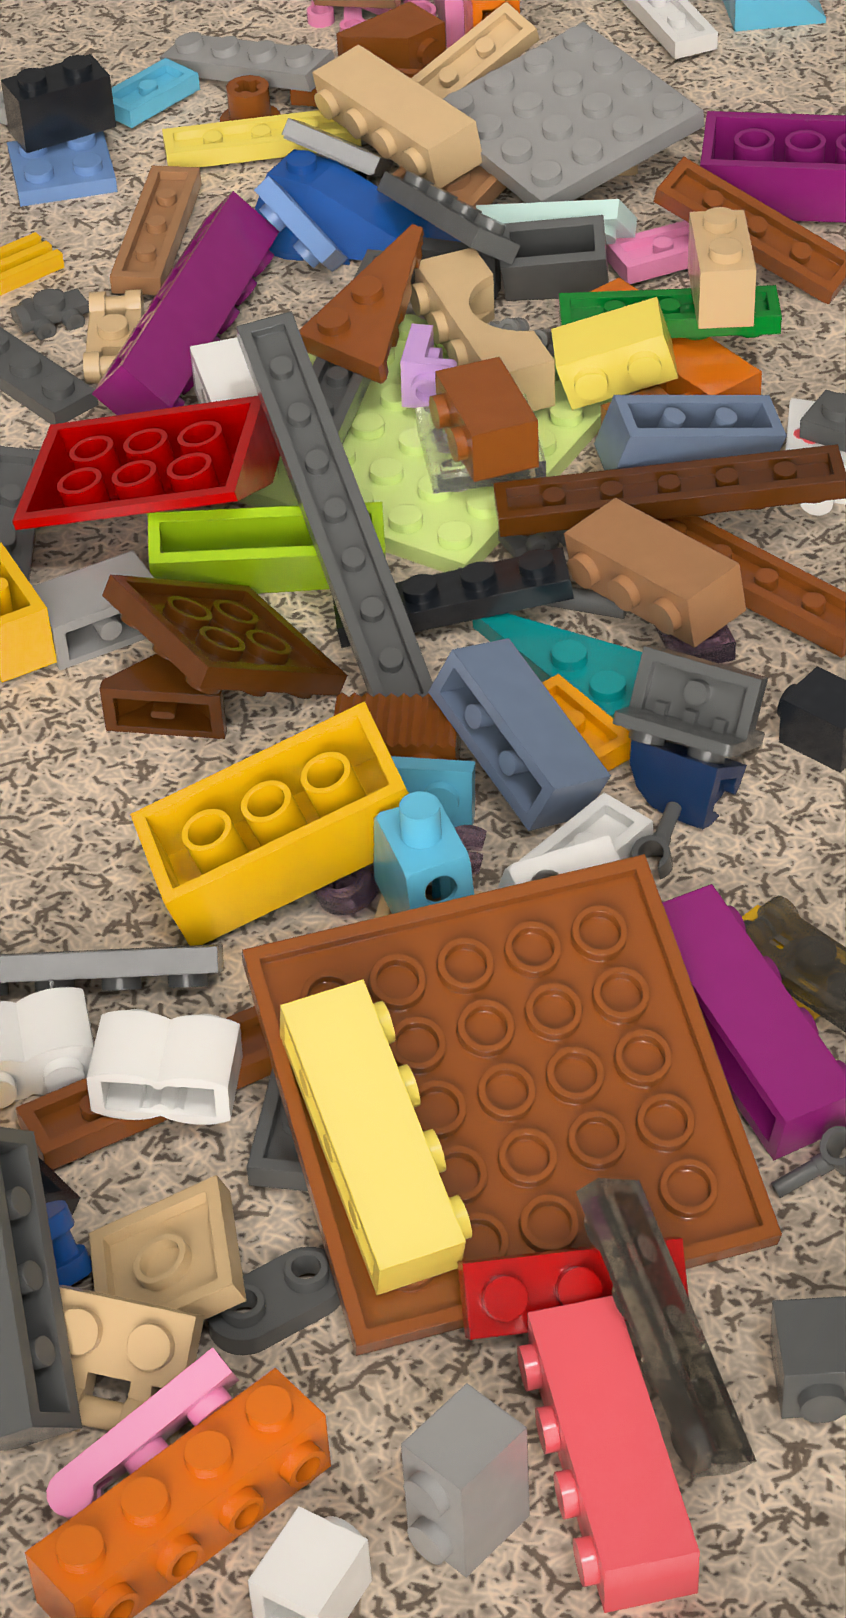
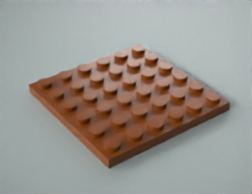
(543, 1056)

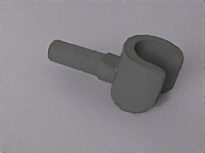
(659, 842)
(828, 1159)

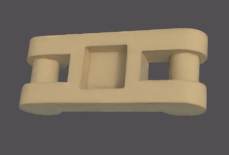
(108, 329)

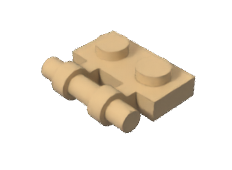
(126, 1343)

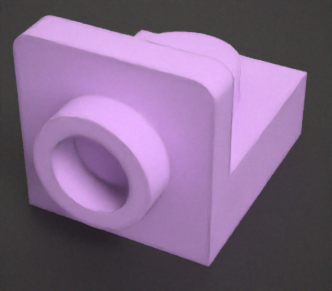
(419, 365)

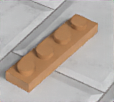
(156, 229)

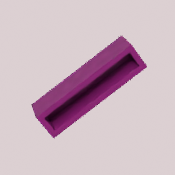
(765, 1042)

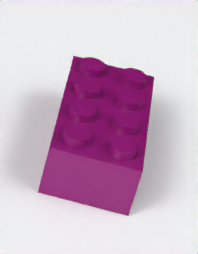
(781, 160)

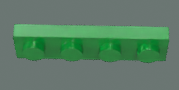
(677, 310)

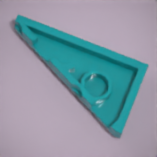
(591, 665)

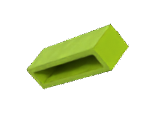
(241, 547)

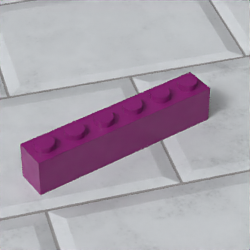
(189, 309)

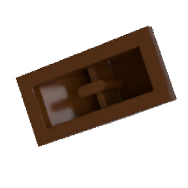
(159, 701)

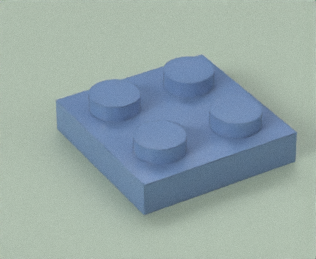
(63, 170)

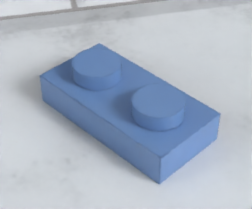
(284, 211)

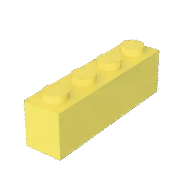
(373, 1136)

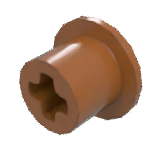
(248, 98)

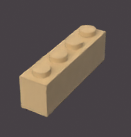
(397, 116)

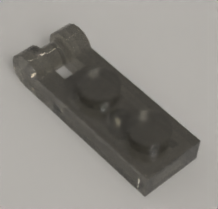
(809, 962)

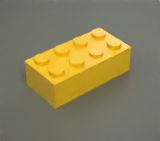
(270, 825)

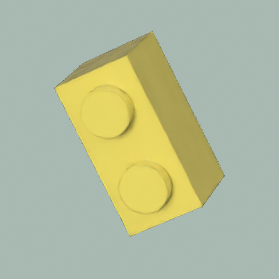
(614, 353)

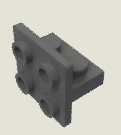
(694, 705)

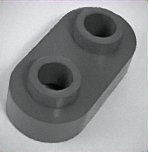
(279, 1302)

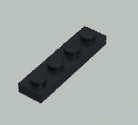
(481, 590)

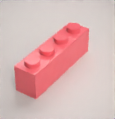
(611, 1456)

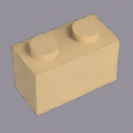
(721, 268)

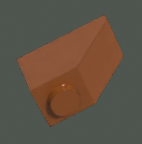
(401, 37)

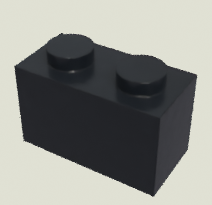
(58, 102)

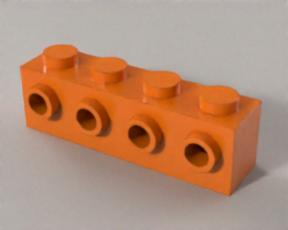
(182, 1505)

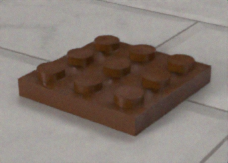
(223, 637)

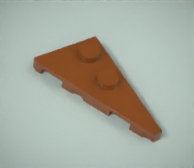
(365, 315)

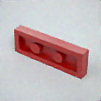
(505, 1288)

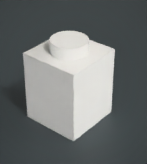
(311, 1570)

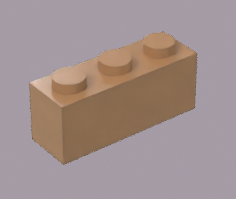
(655, 572)

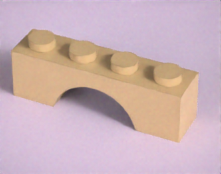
(458, 300)

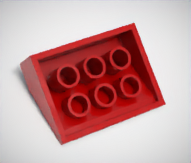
(149, 463)

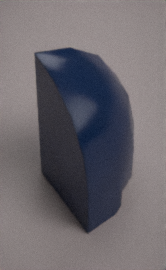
(671, 775)

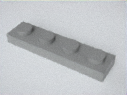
(230, 58)

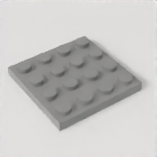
(572, 116)

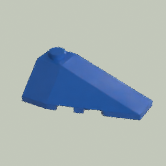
(342, 206)

